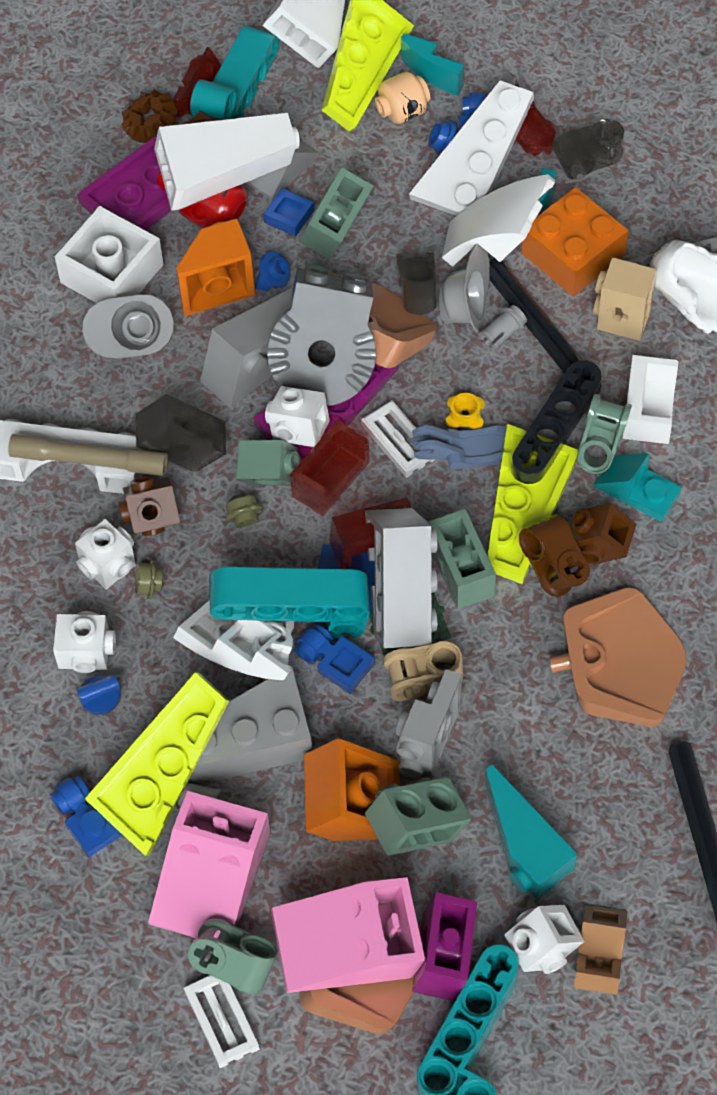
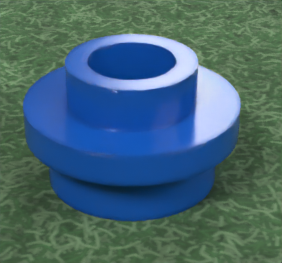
(442, 135)

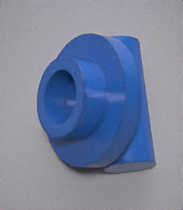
(273, 271)
(99, 694)

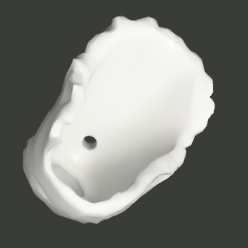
(688, 281)

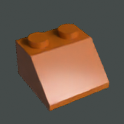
(215, 269)
(342, 787)

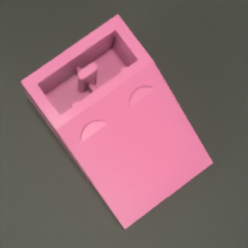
(209, 864)
(349, 936)

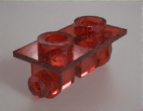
(201, 67)
(536, 133)

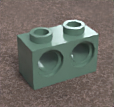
(417, 815)

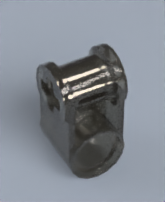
(587, 150)
(417, 282)

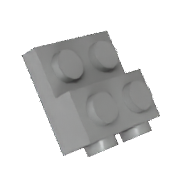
(428, 727)

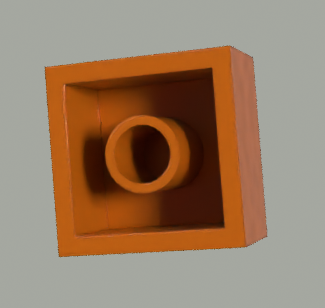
(574, 241)

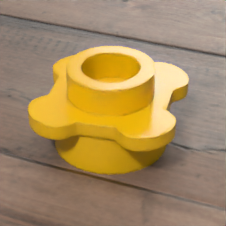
(461, 403)

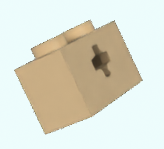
(624, 298)

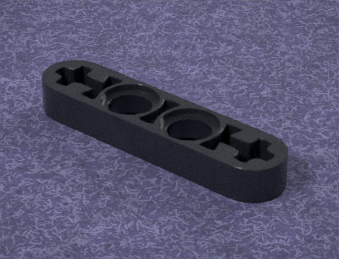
(552, 419)

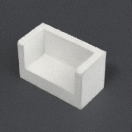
(651, 399)

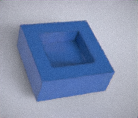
(288, 212)

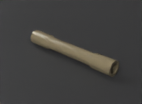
(44, 449)

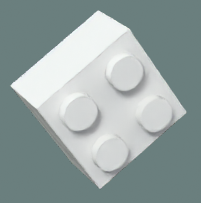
(109, 258)

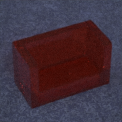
(330, 468)
(352, 534)

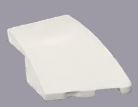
(496, 220)
(240, 645)

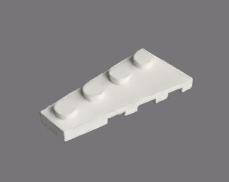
(476, 153)

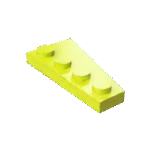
(363, 58)
(523, 505)
(155, 769)

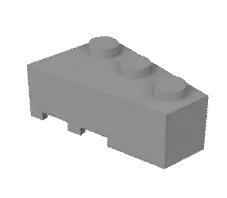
(238, 350)
(256, 733)

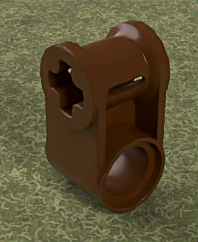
(552, 553)

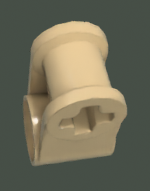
(420, 668)

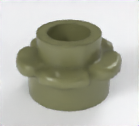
(243, 511)
(148, 579)

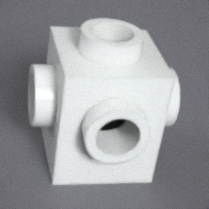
(297, 416)
(105, 553)
(83, 642)
(544, 938)

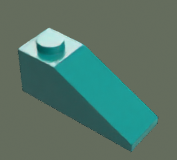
(530, 845)

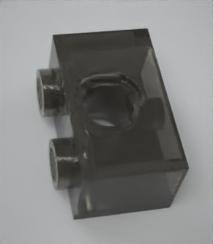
(181, 431)

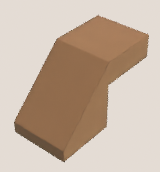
(602, 951)

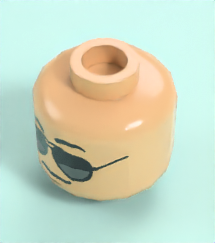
(402, 97)

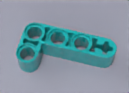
(238, 76)
(292, 595)
(469, 1026)

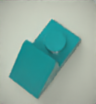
(637, 486)

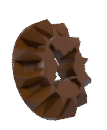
(141, 130)

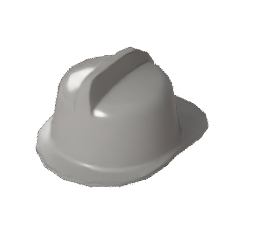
(465, 292)
(128, 326)

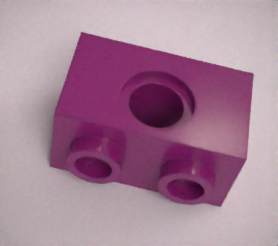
(447, 946)

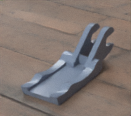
(461, 448)

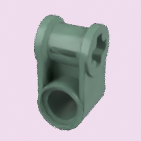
(603, 428)
(235, 955)

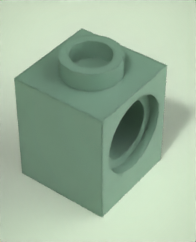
(266, 462)

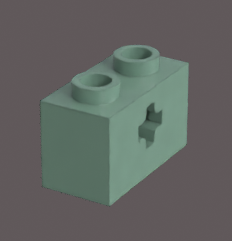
(335, 213)
(463, 560)

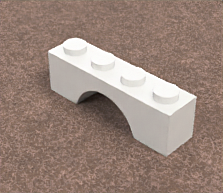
(19, 469)

